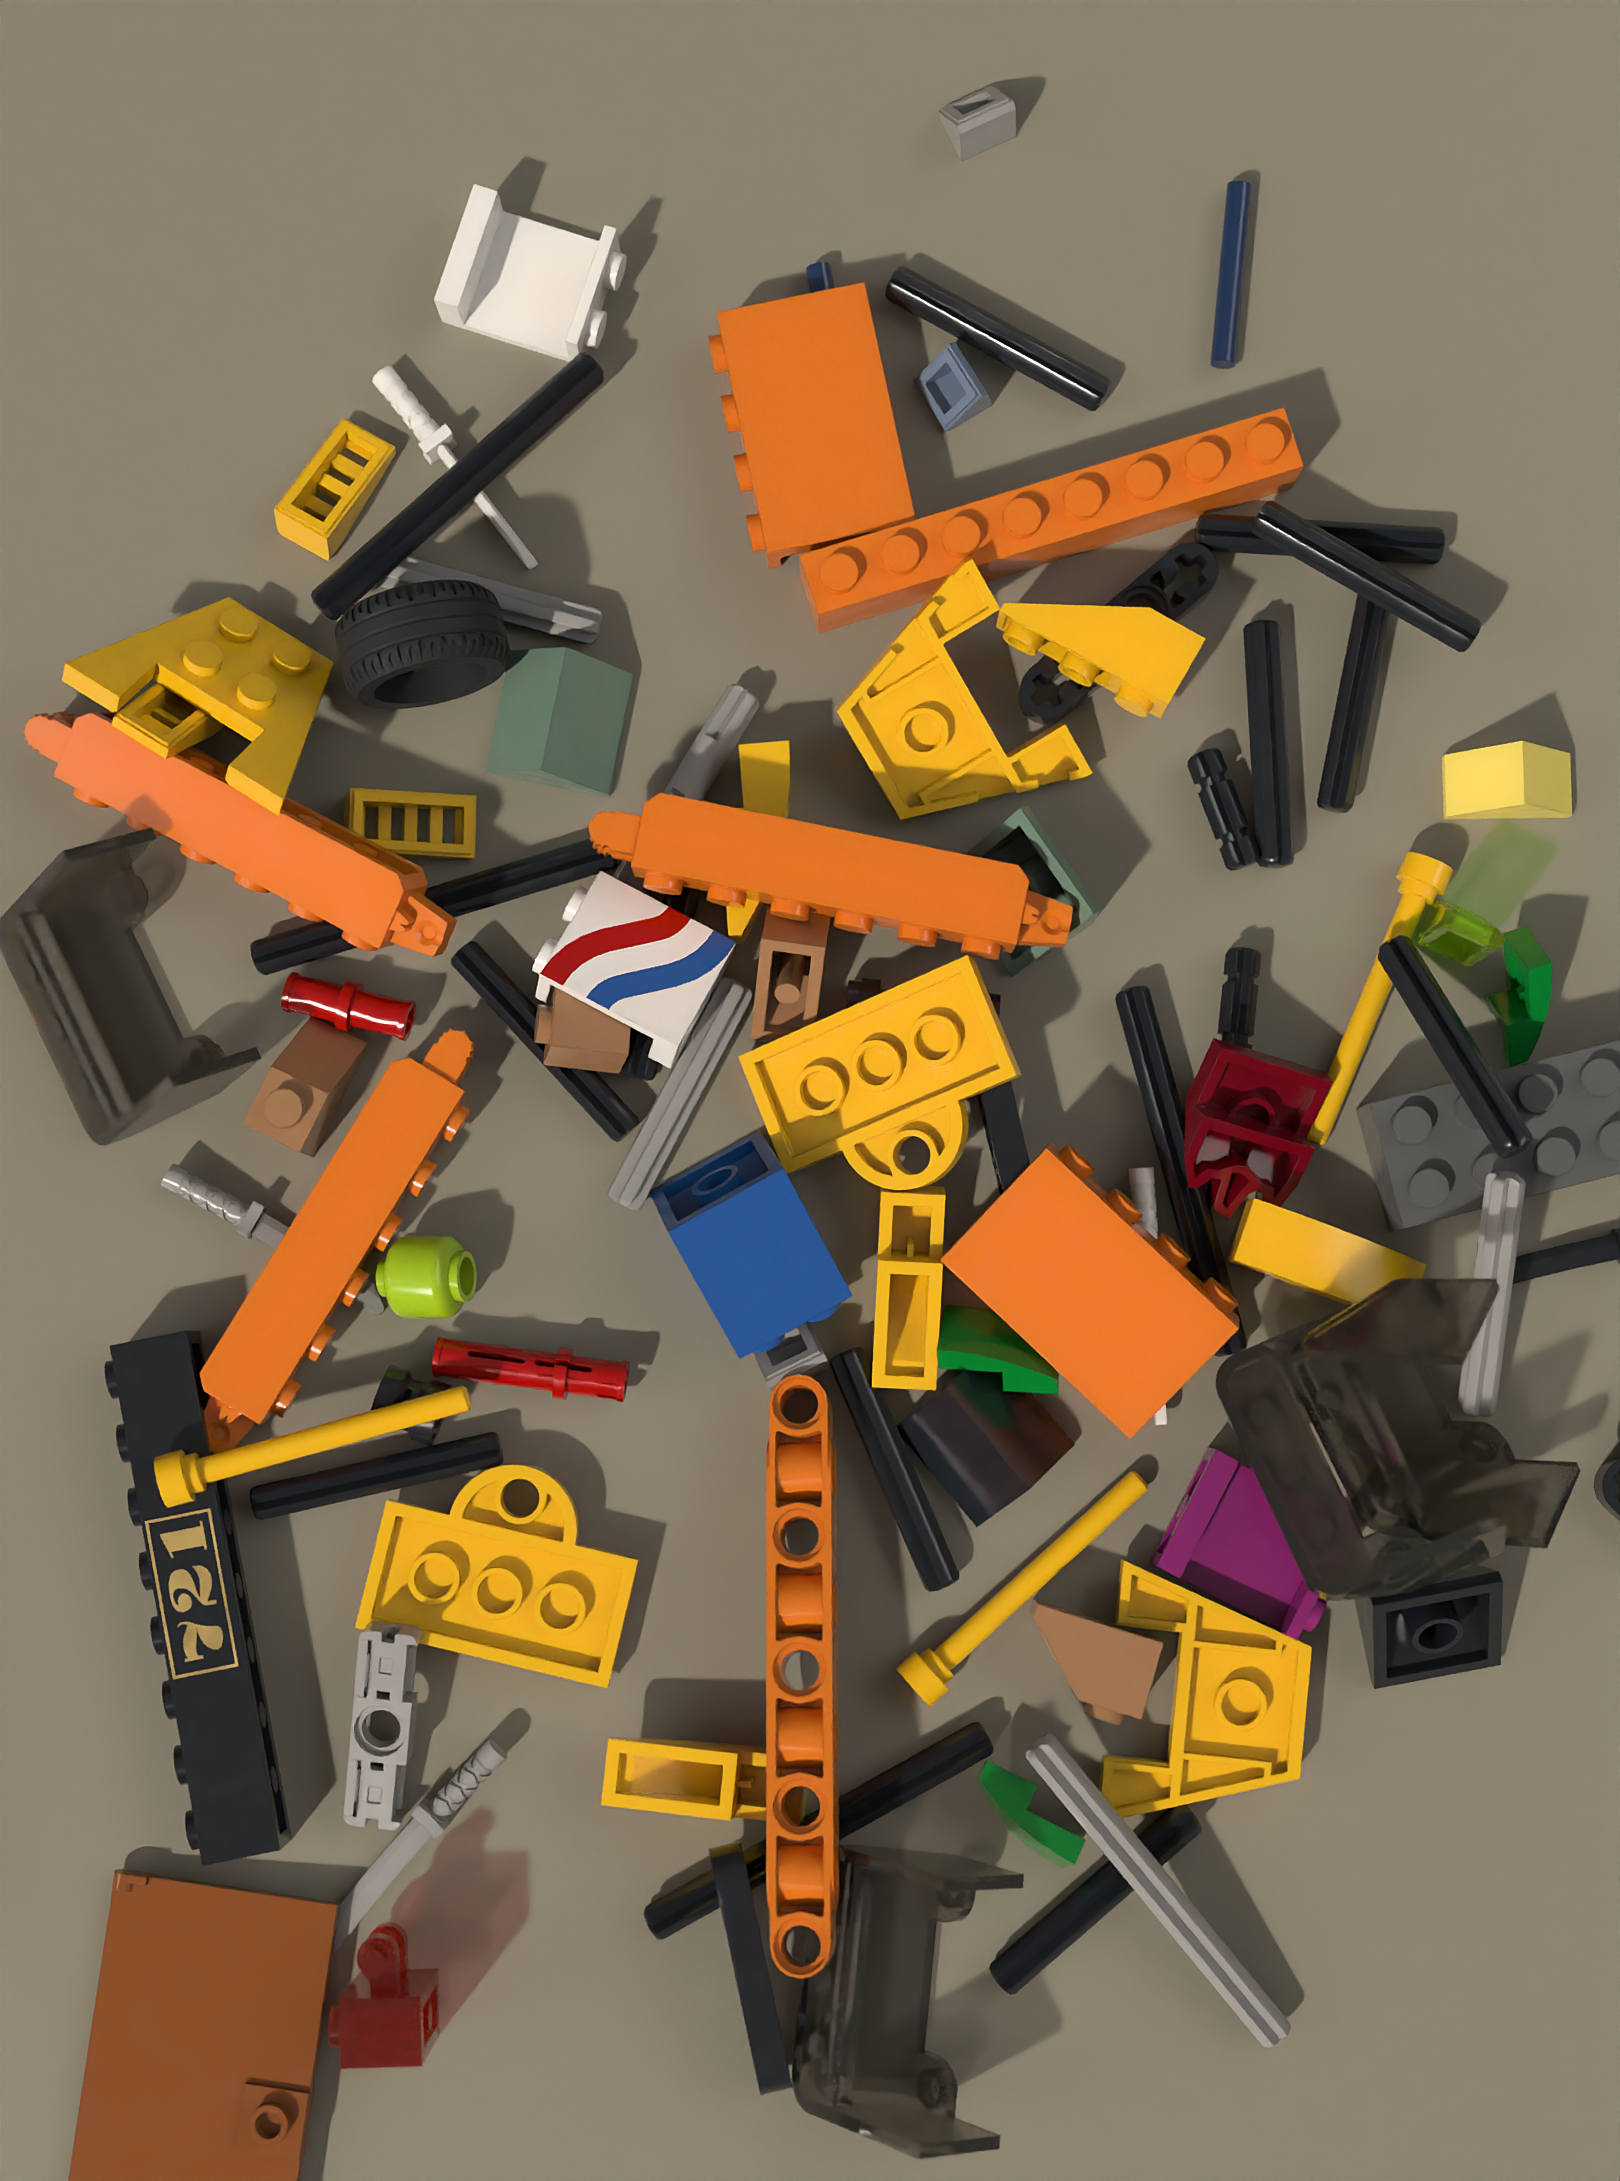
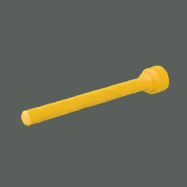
(1420, 883)
(185, 1475)
(931, 1669)

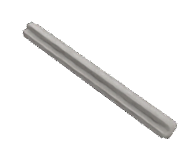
(1158, 1890)

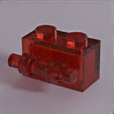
(388, 2009)

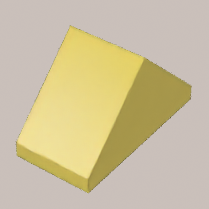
(1507, 782)

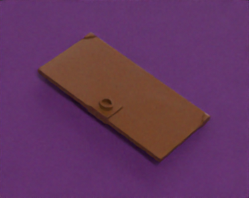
(203, 2033)

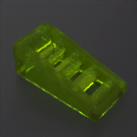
(1458, 933)

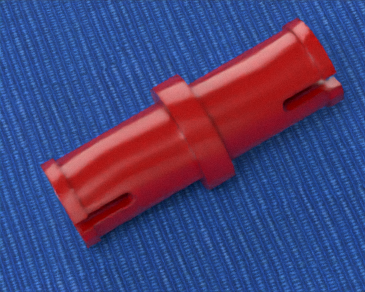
(348, 1006)

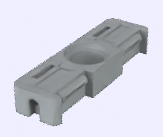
(381, 1683)

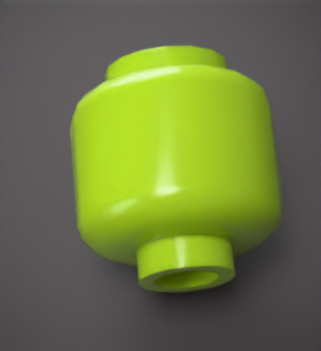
(426, 1277)

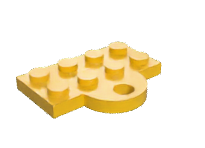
(883, 1076)
(502, 1580)

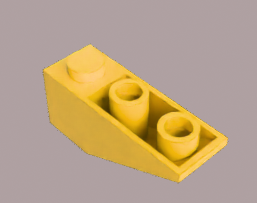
(1118, 647)

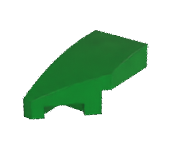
(1525, 1005)
(985, 1342)
(1010, 1799)

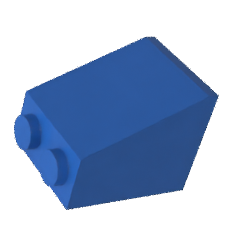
(750, 1245)

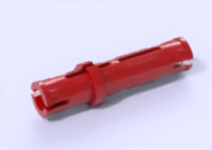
(531, 1369)

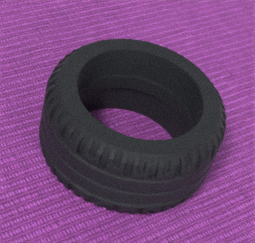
(422, 644)

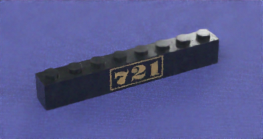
(200, 1607)

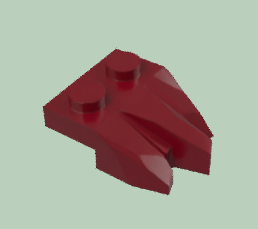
(1250, 1125)

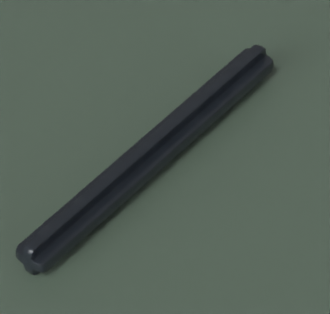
(457, 486)
(454, 897)
(1168, 1132)
(856, 1810)

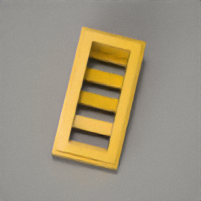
(316, 523)
(165, 722)
(384, 800)

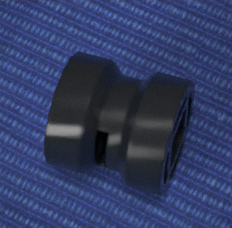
(397, 1387)

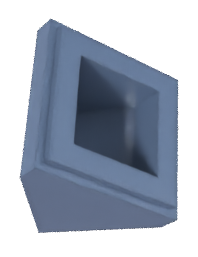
(952, 388)

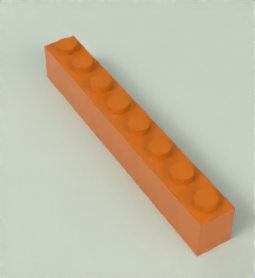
(1052, 518)

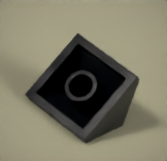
(984, 1441)
(1434, 1629)

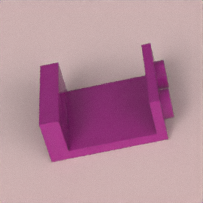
(1234, 1550)

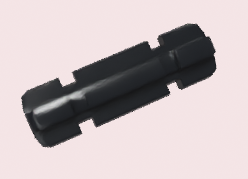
(1223, 809)
(1239, 996)

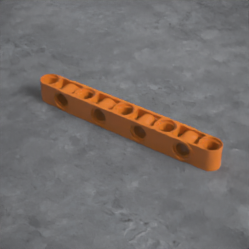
(804, 1722)

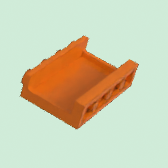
(811, 421)
(1093, 1288)

